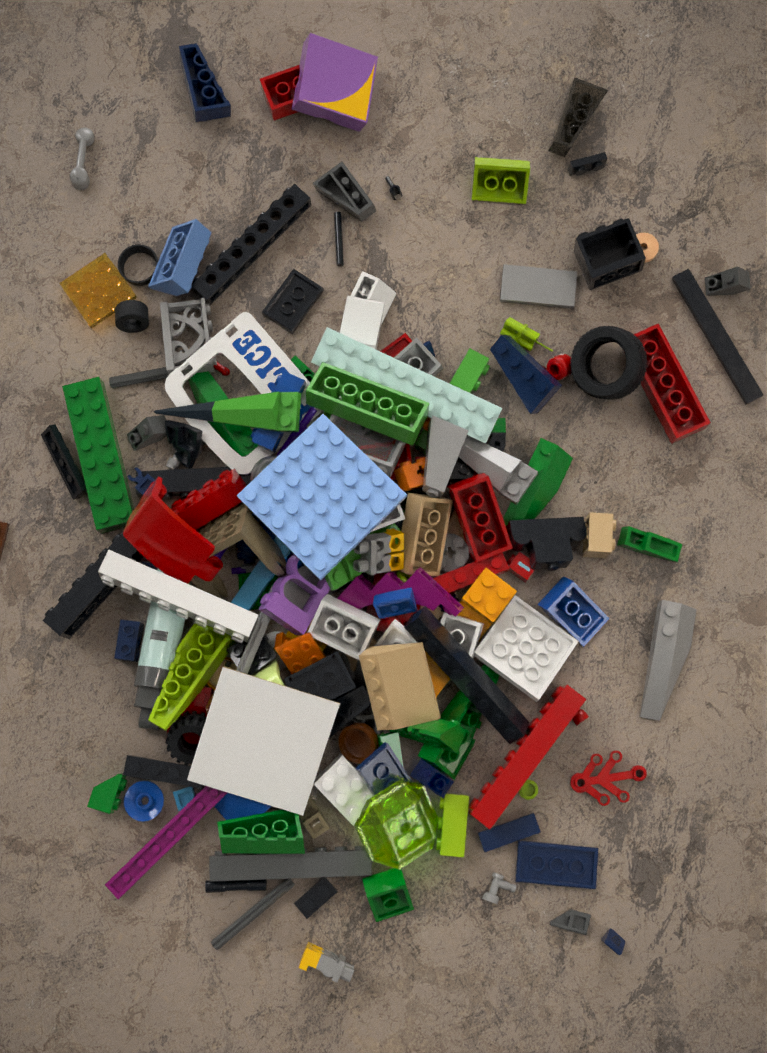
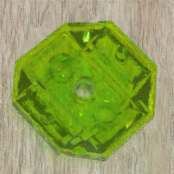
(382, 820)

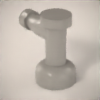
(497, 882)

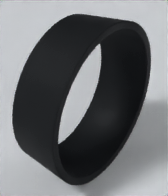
(129, 251)

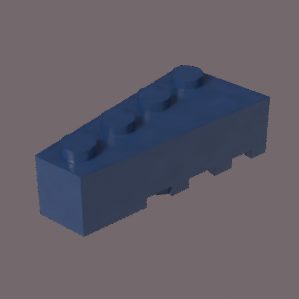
(203, 90)
(525, 374)

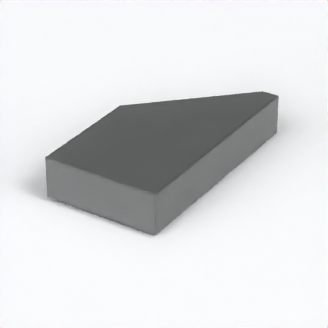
(572, 921)

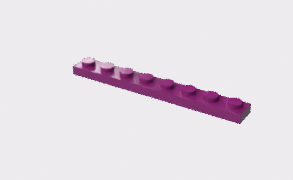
(164, 840)

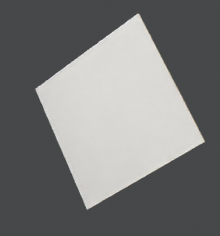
(263, 741)

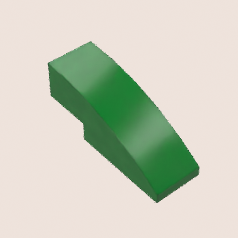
(649, 544)

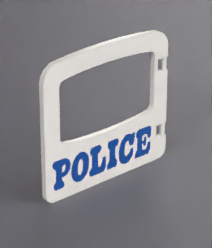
(259, 361)

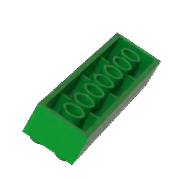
(99, 454)

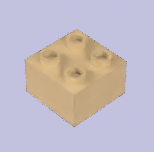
(599, 535)

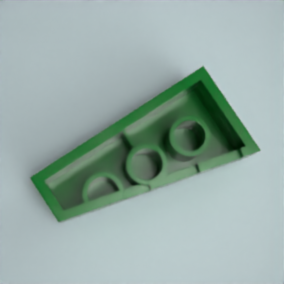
(262, 834)

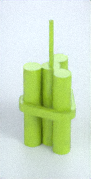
(521, 334)

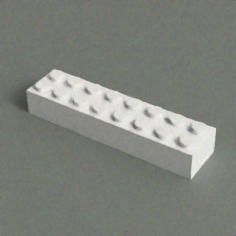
(177, 596)

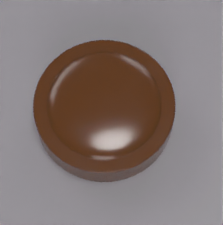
(358, 742)

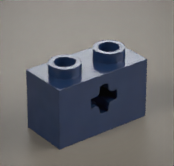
(129, 640)

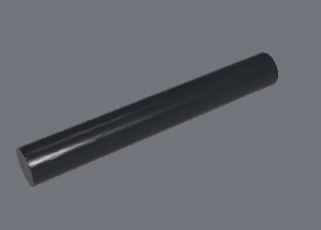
(338, 239)

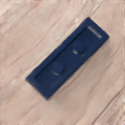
(509, 832)

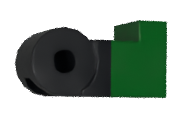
(498, 435)

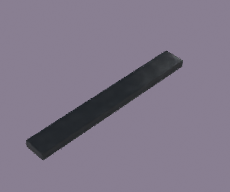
(717, 336)

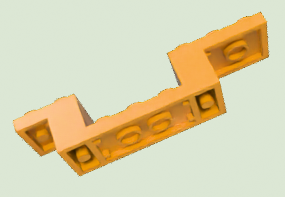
(482, 604)

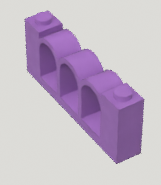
(285, 612)

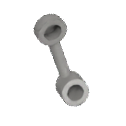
(78, 175)

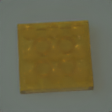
(97, 290)

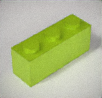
(453, 825)

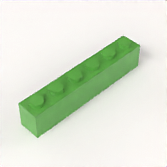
(465, 378)

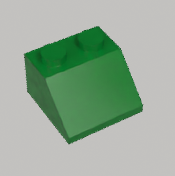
(387, 894)

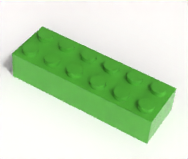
(367, 403)

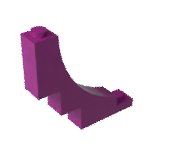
(425, 589)

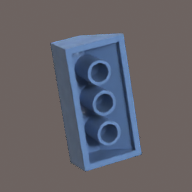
(180, 258)

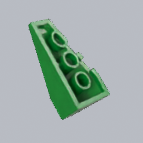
(436, 733)

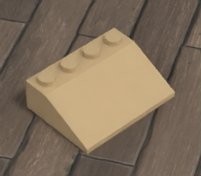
(399, 685)

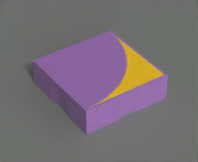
(335, 82)

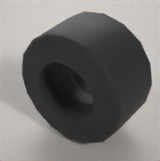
(131, 316)

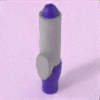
(245, 568)

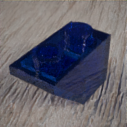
(431, 778)

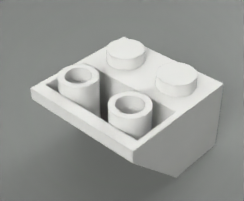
(374, 289)

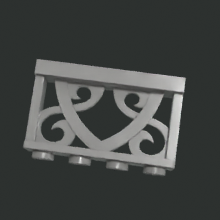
(169, 320)

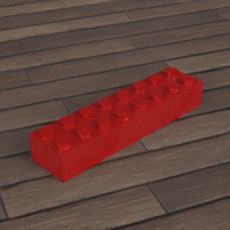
(527, 755)

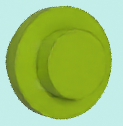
(529, 790)

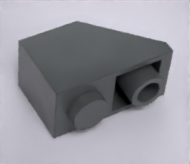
(728, 282)
(147, 432)

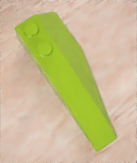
(191, 669)

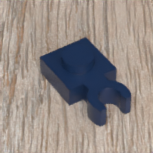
(143, 482)

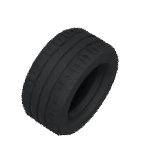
(582, 360)

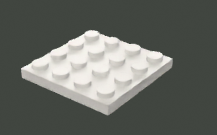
(525, 648)

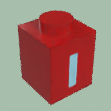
(520, 566)

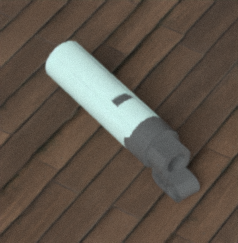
(157, 652)

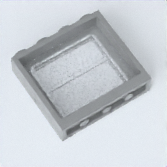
(378, 447)

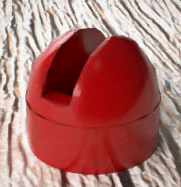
(579, 717)

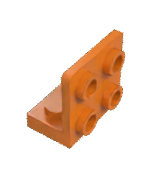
(298, 652)

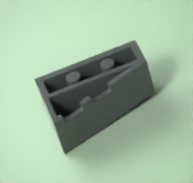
(345, 191)

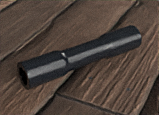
(237, 885)

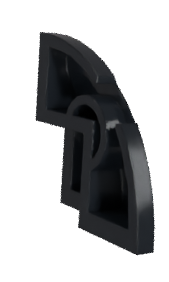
(185, 441)

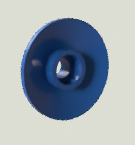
(134, 805)

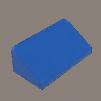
(395, 603)

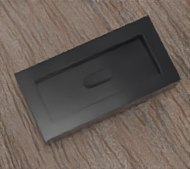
(589, 163)
(315, 897)

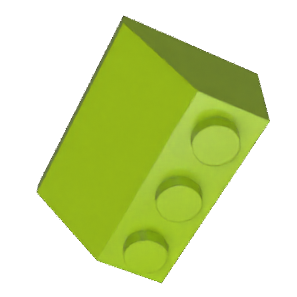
(500, 180)

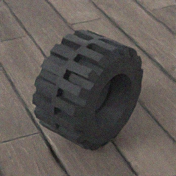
(177, 744)

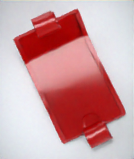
(169, 540)

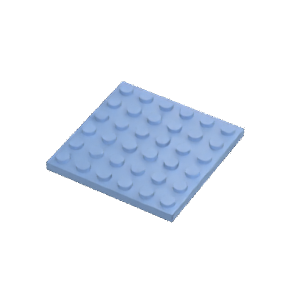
(322, 496)

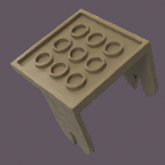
(229, 529)

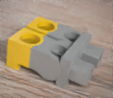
(379, 552)
(326, 962)

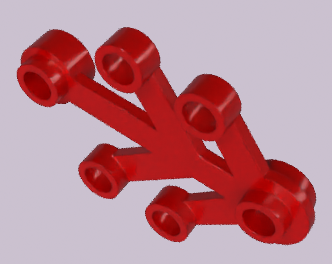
(605, 778)

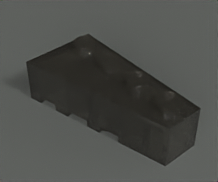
(577, 110)

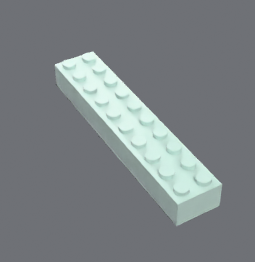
(445, 399)

